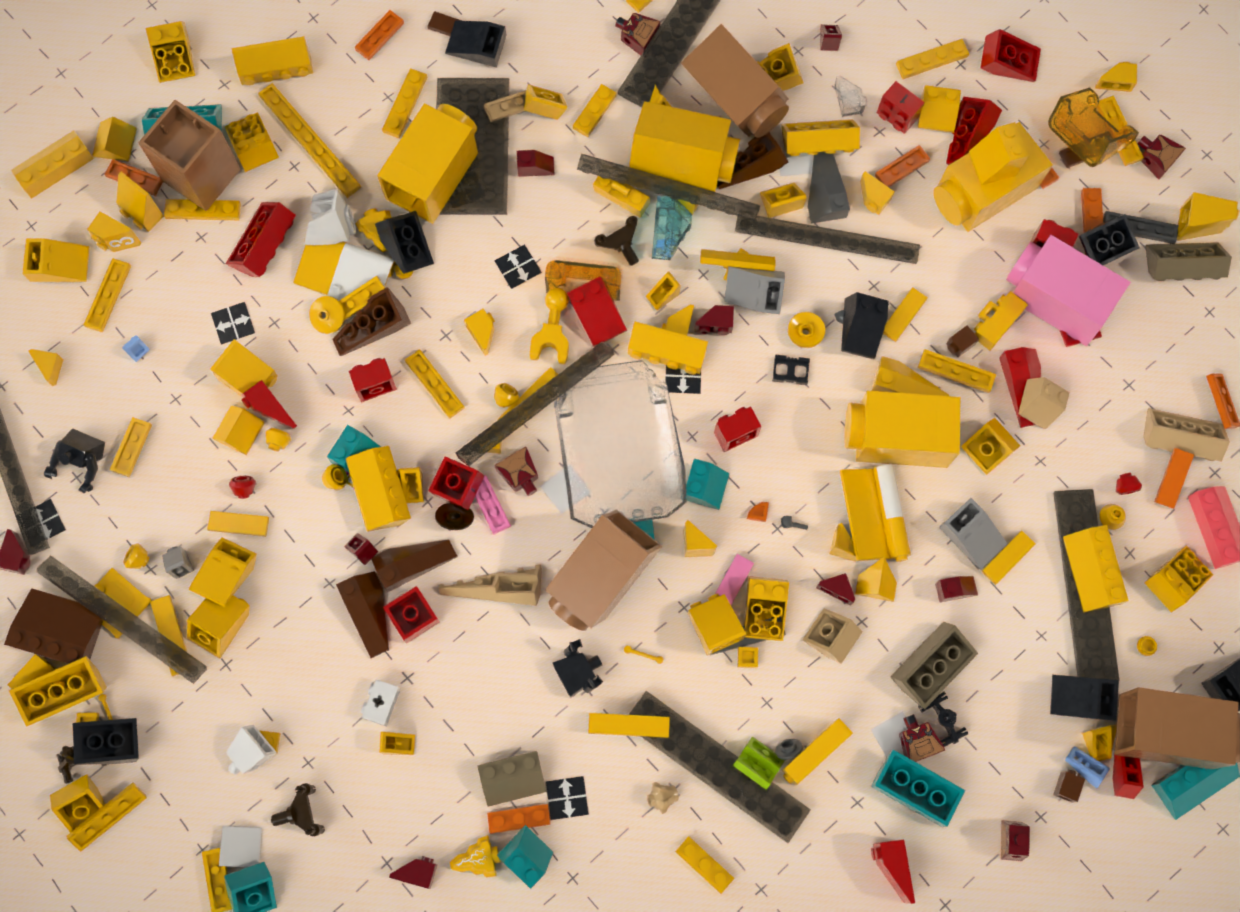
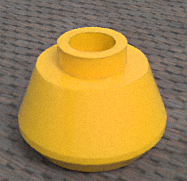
(505, 395)
(277, 439)
(334, 477)
(1115, 520)
(136, 557)

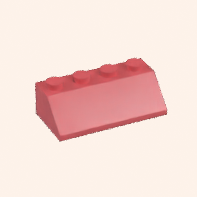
(1217, 524)

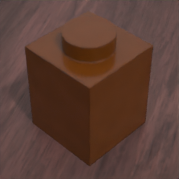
(962, 341)
(1069, 786)

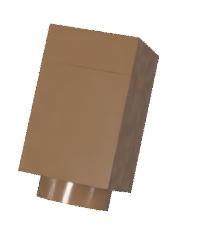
(737, 83)
(190, 155)
(601, 571)
(1178, 728)

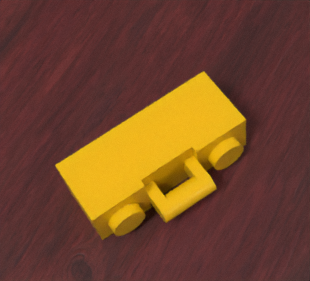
(622, 195)
(1005, 314)

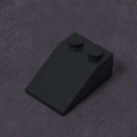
(1109, 240)
(405, 241)
(863, 324)
(105, 742)

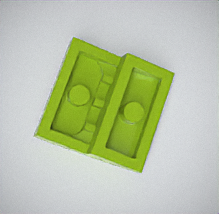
(759, 762)

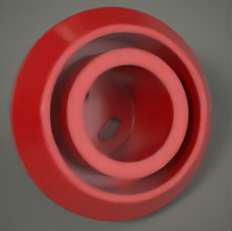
(1127, 484)
(242, 486)

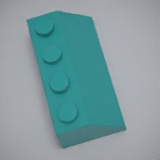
(211, 113)
(1190, 786)
(918, 788)

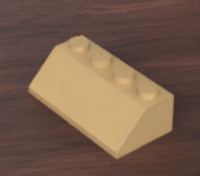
(1185, 433)

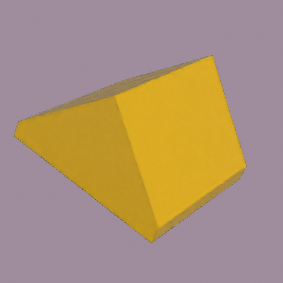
(544, 102)
(114, 140)
(783, 199)
(238, 429)
(696, 542)

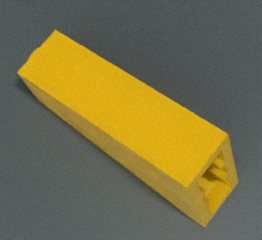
(816, 752)

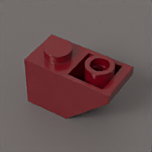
(716, 320)

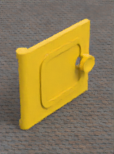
(123, 593)

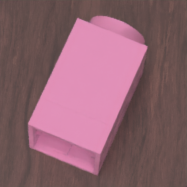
(1066, 288)

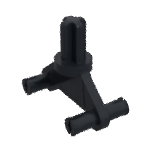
(946, 719)

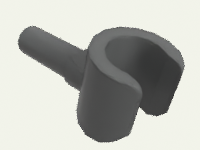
(786, 522)

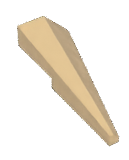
(517, 587)

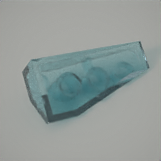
(670, 227)

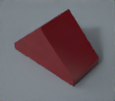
(830, 37)
(361, 548)
(838, 587)

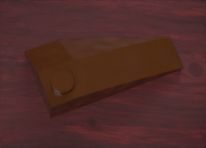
(758, 159)
(376, 320)
(406, 563)
(365, 603)

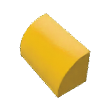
(33, 668)

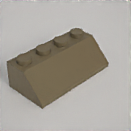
(1187, 261)
(934, 664)

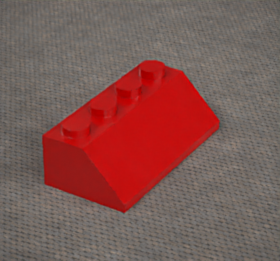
(261, 239)

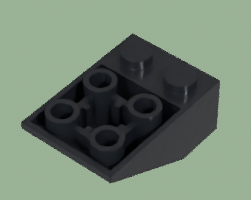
(477, 41)
(1225, 683)
(1084, 697)

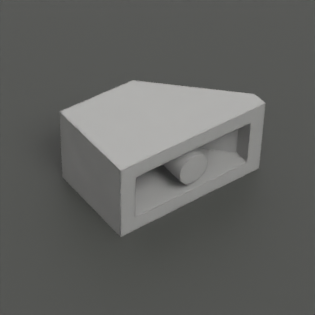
(177, 562)

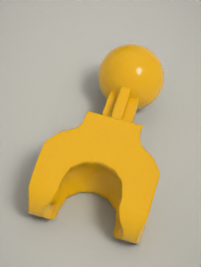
(551, 333)

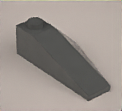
(827, 192)

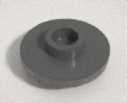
(789, 749)

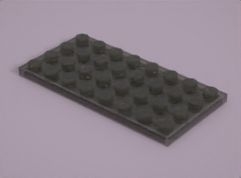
(485, 183)

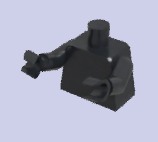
(79, 451)
(576, 671)

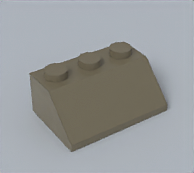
(512, 778)

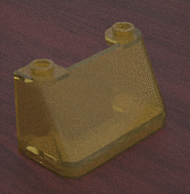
(1086, 130)
(562, 268)

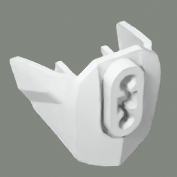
(333, 219)

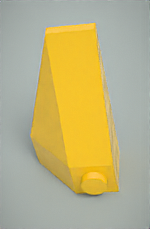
(782, 67)
(899, 378)

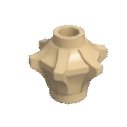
(662, 796)

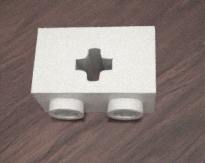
(389, 696)

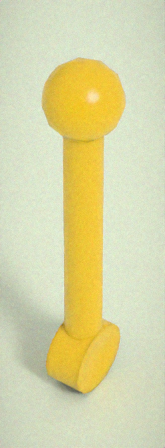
(627, 649)
(102, 697)

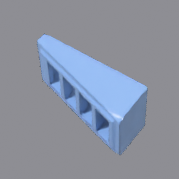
(1096, 770)

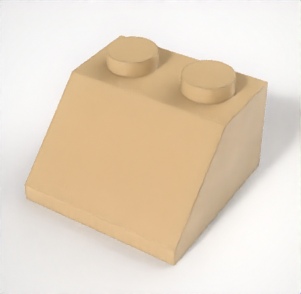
(1043, 401)
(833, 635)

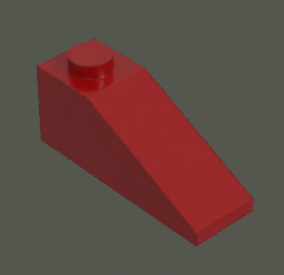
(264, 402)
(1127, 776)

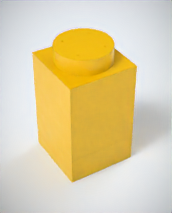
(684, 146)
(429, 160)
(969, 203)
(904, 429)

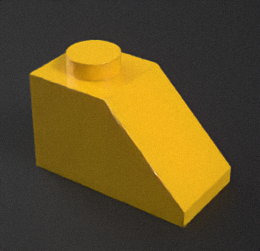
(1119, 78)
(875, 193)
(680, 321)
(481, 328)

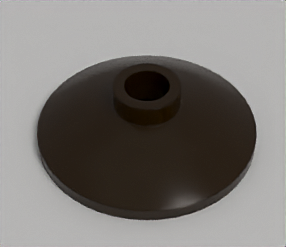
(453, 517)

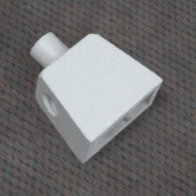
(249, 750)

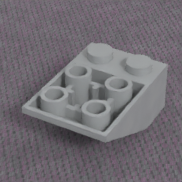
(755, 289)
(974, 533)

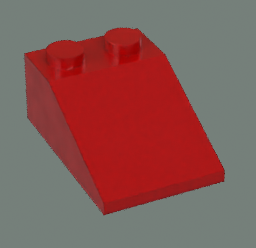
(1010, 56)
(597, 311)
(893, 862)

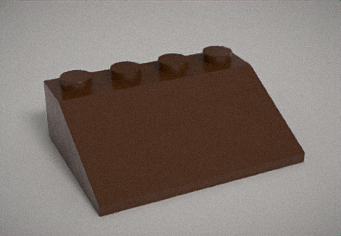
(54, 627)

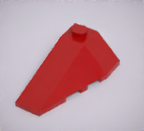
(974, 122)
(1017, 367)

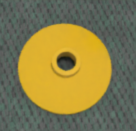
(334, 314)
(809, 322)

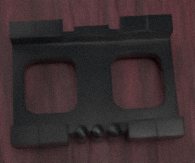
(791, 364)

